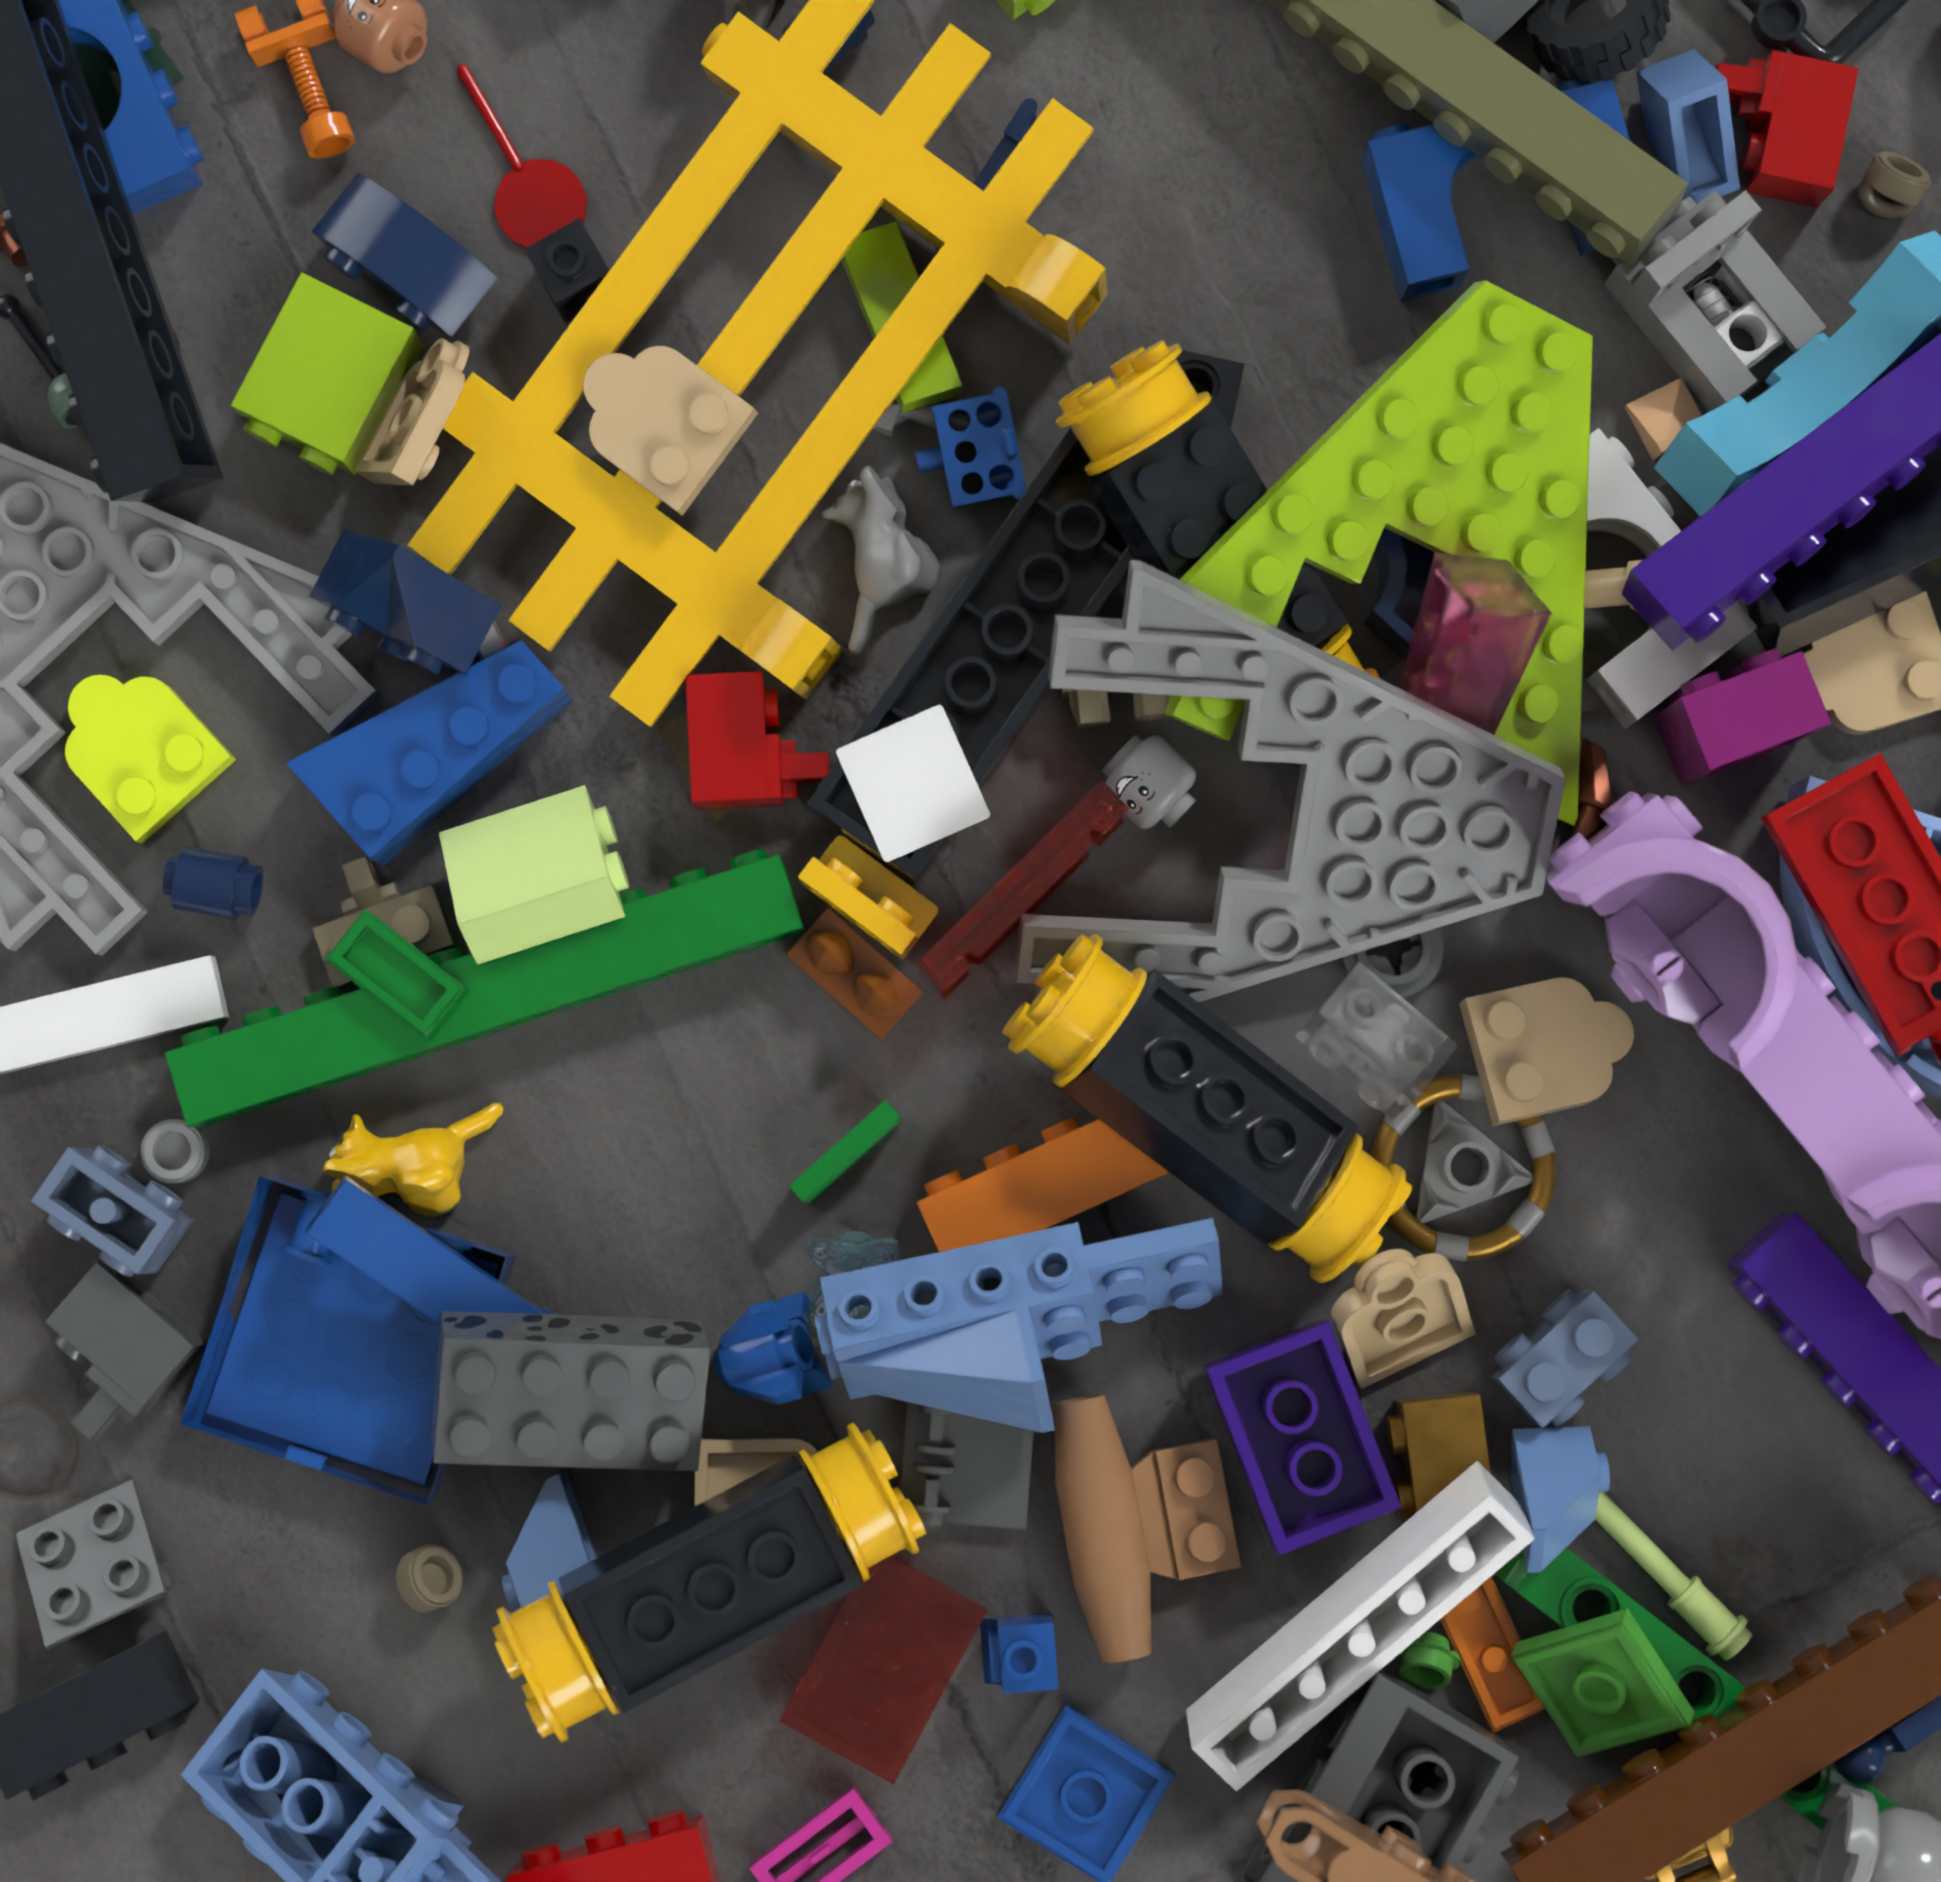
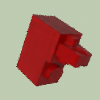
(1795, 123)
(730, 746)

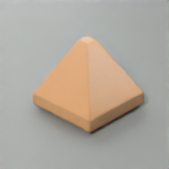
(1662, 415)

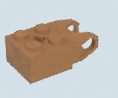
(1344, 1848)

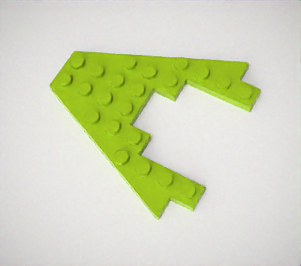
(1466, 452)

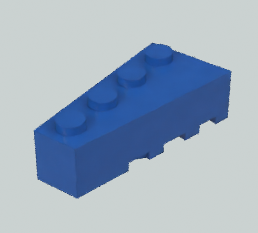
(428, 752)

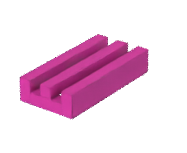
(864, 1818)

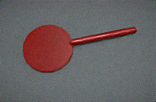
(535, 194)

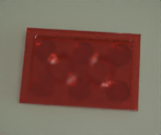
(884, 1666)

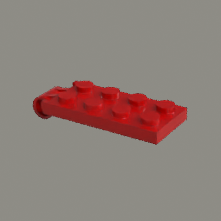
(1873, 892)

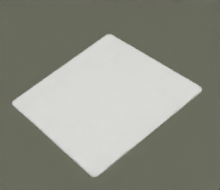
(913, 783)

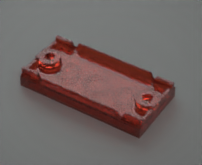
(1022, 890)

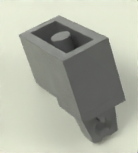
(131, 1342)

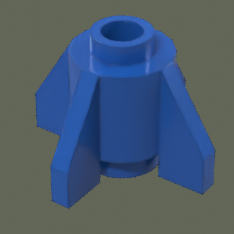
(771, 1353)

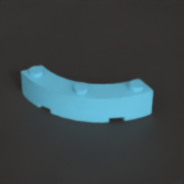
(1892, 321)

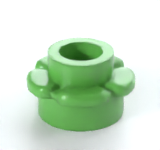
(1428, 1662)

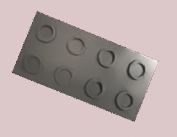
(1365, 1767)

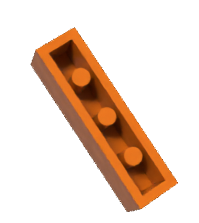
(1035, 1188)

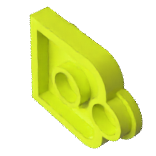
(140, 750)

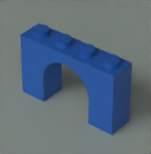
(146, 143)
(1411, 195)

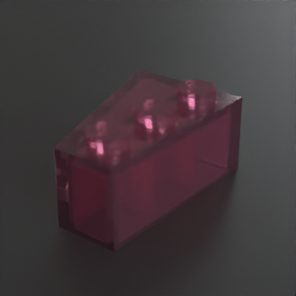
(1473, 637)

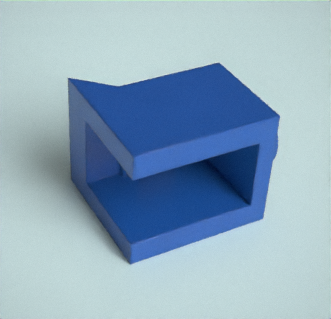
(1019, 1652)

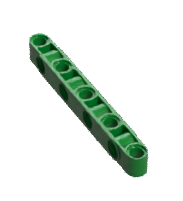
(1568, 1575)

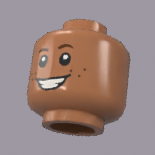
(381, 32)

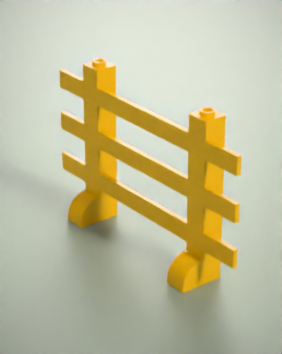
(876, 166)

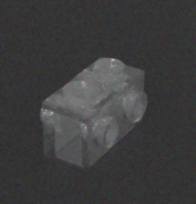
(1376, 1041)

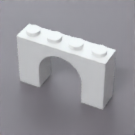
(1647, 668)

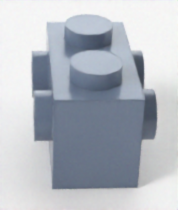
(98, 1201)
(1562, 1357)

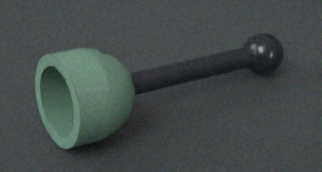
(60, 387)

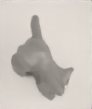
(887, 558)

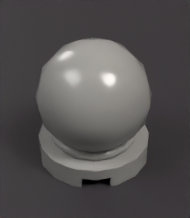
(1871, 1844)

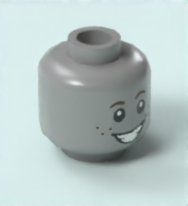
(1151, 781)

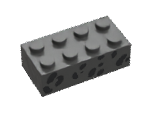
(569, 1391)

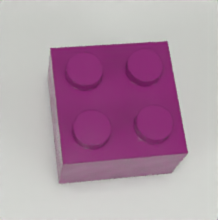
(1749, 715)

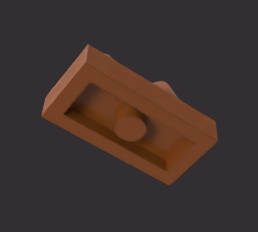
(854, 974)

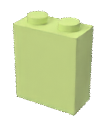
(533, 874)

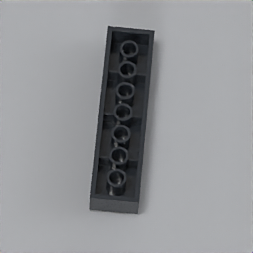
(92, 268)
(995, 635)

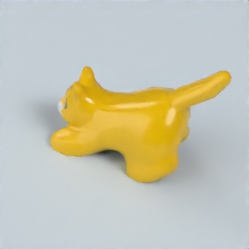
(416, 1165)

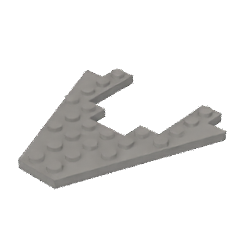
(63, 566)
(1394, 813)

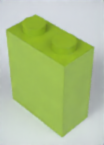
(325, 375)

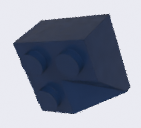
(405, 601)

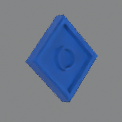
(1086, 1795)

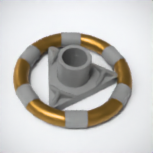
(1467, 1169)

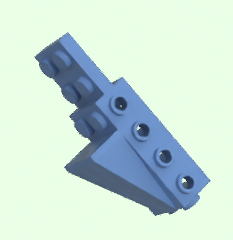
(985, 1348)
(321, 1797)

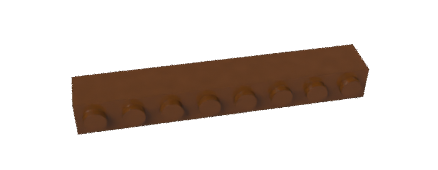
(1746, 1754)

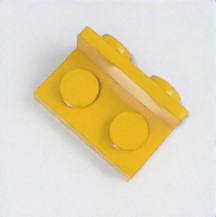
(869, 896)

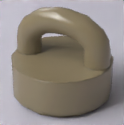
(1896, 179)
(429, 1578)

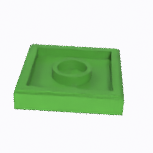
(1603, 1683)

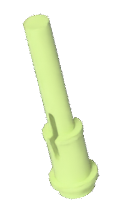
(1689, 1597)

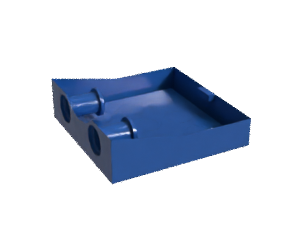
(322, 1354)

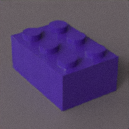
(1301, 1436)

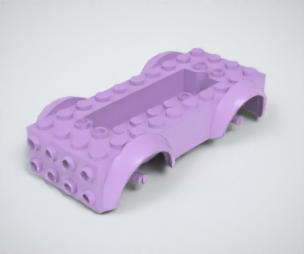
(1720, 954)

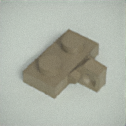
(414, 915)

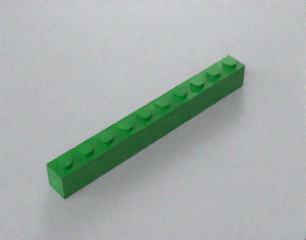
(356, 1035)

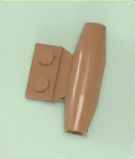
(1127, 1521)

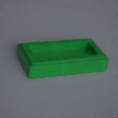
(396, 974)
(846, 1153)

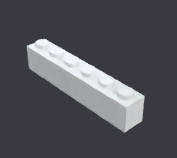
(1357, 1625)

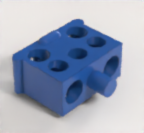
(995, 444)

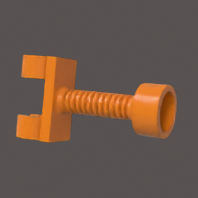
(325, 131)

